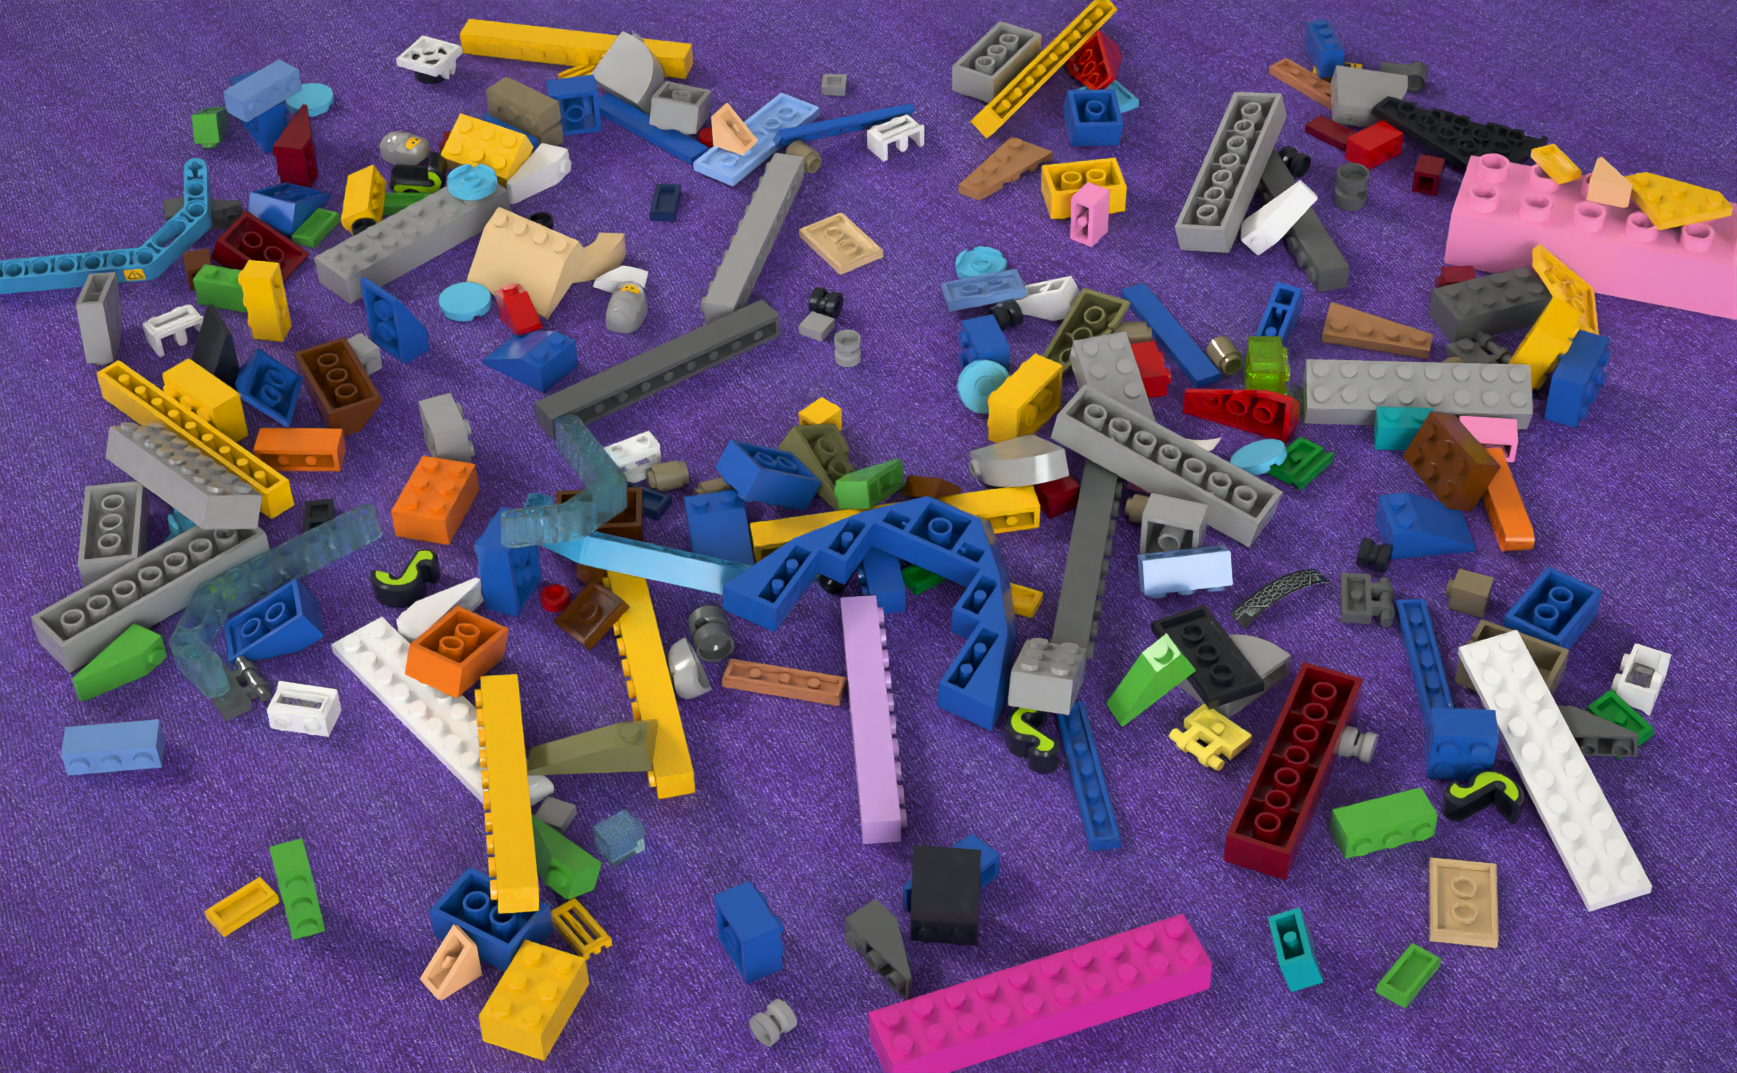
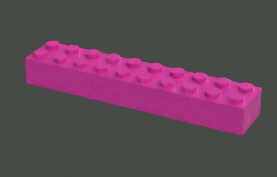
(1041, 999)

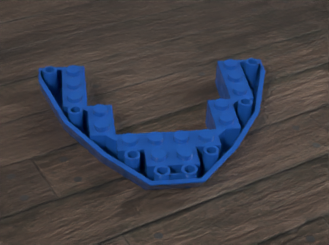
(931, 537)

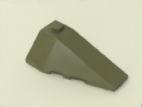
(1089, 317)
(823, 453)
(609, 749)

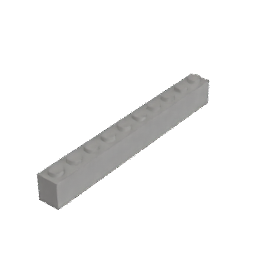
(754, 237)

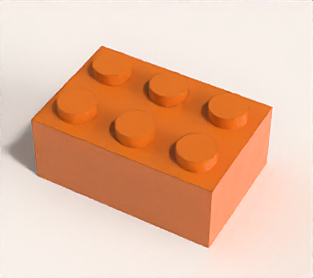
(435, 500)
(456, 651)

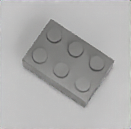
(1047, 676)

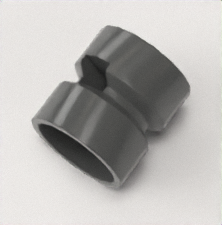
(1352, 186)
(711, 633)

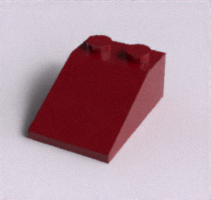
(255, 240)

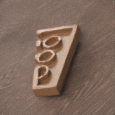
(1003, 166)
(1365, 331)

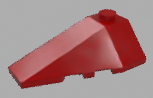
(1096, 62)
(1247, 410)

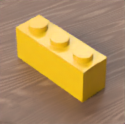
(363, 196)
(265, 300)

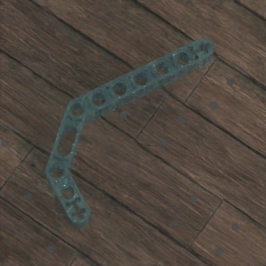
(583, 512)
(254, 580)

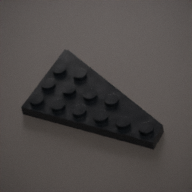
(1455, 135)

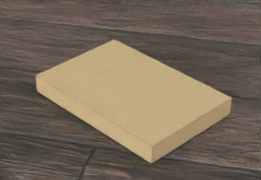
(841, 243)
(1463, 902)

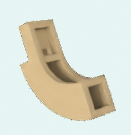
(604, 255)

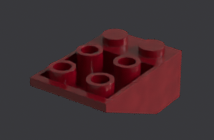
(296, 151)

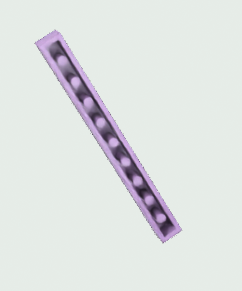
(871, 722)

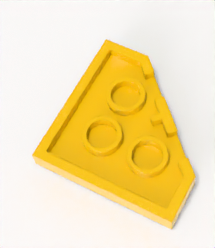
(1674, 202)
(1567, 286)

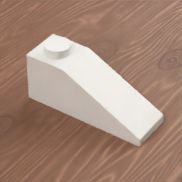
(539, 172)
(1275, 218)
(1048, 299)
(431, 609)

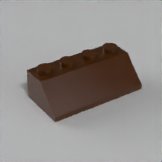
(338, 385)

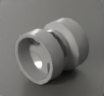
(847, 353)
(1358, 744)
(773, 1022)

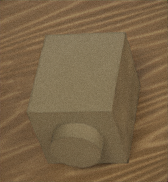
(1469, 592)

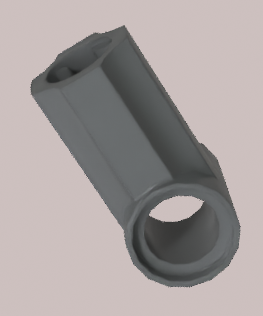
(1414, 69)

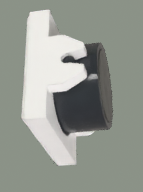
(430, 59)

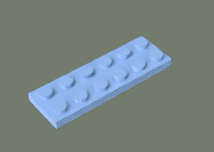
(777, 114)

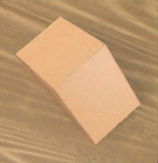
(731, 132)
(1608, 185)
(453, 965)

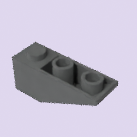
(223, 211)
(1598, 736)
(878, 939)

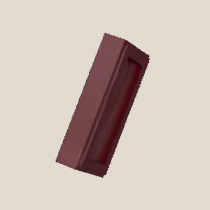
(1329, 131)

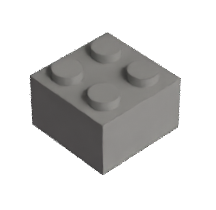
(680, 107)
(445, 429)
(1172, 524)

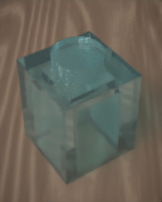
(619, 837)

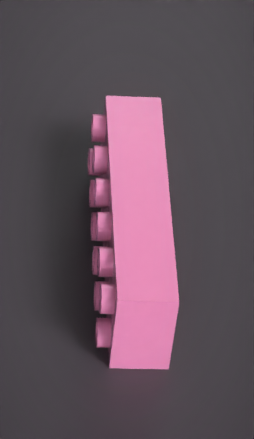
(1617, 250)

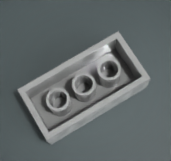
(995, 61)
(1110, 368)
(112, 528)

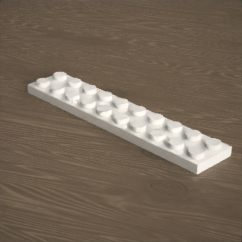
(439, 721)
(1555, 772)

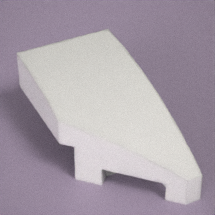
(613, 278)

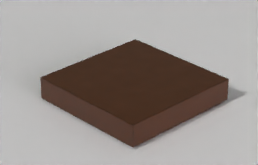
(591, 614)

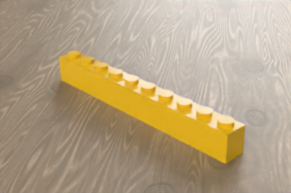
(562, 46)
(1042, 67)
(149, 404)
(1005, 508)
(651, 685)
(507, 795)

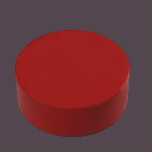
(706, 137)
(555, 598)

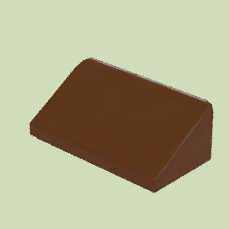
(929, 486)

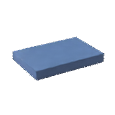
(983, 290)

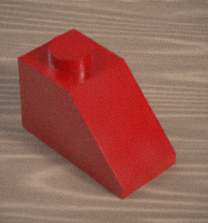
(517, 309)

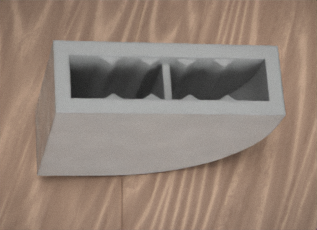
(630, 72)
(1359, 90)
(100, 318)
(1019, 462)
(1267, 660)

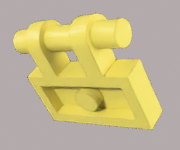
(1215, 730)

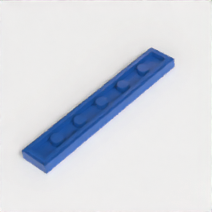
(638, 123)
(840, 125)
(1171, 335)
(1423, 656)
(1088, 779)

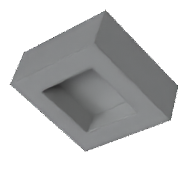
(834, 84)
(816, 326)
(557, 814)

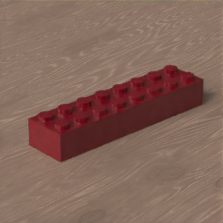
(1293, 771)

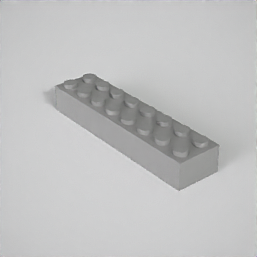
(1231, 172)
(405, 241)
(1352, 390)
(1165, 463)
(183, 476)
(141, 592)

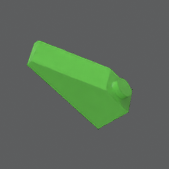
(209, 126)
(869, 485)
(123, 661)
(1150, 678)
(563, 863)

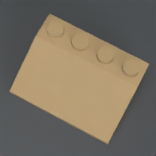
(527, 255)

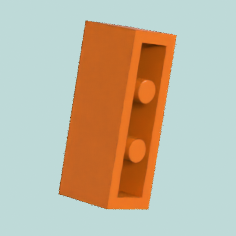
(301, 448)

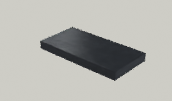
(1220, 666)

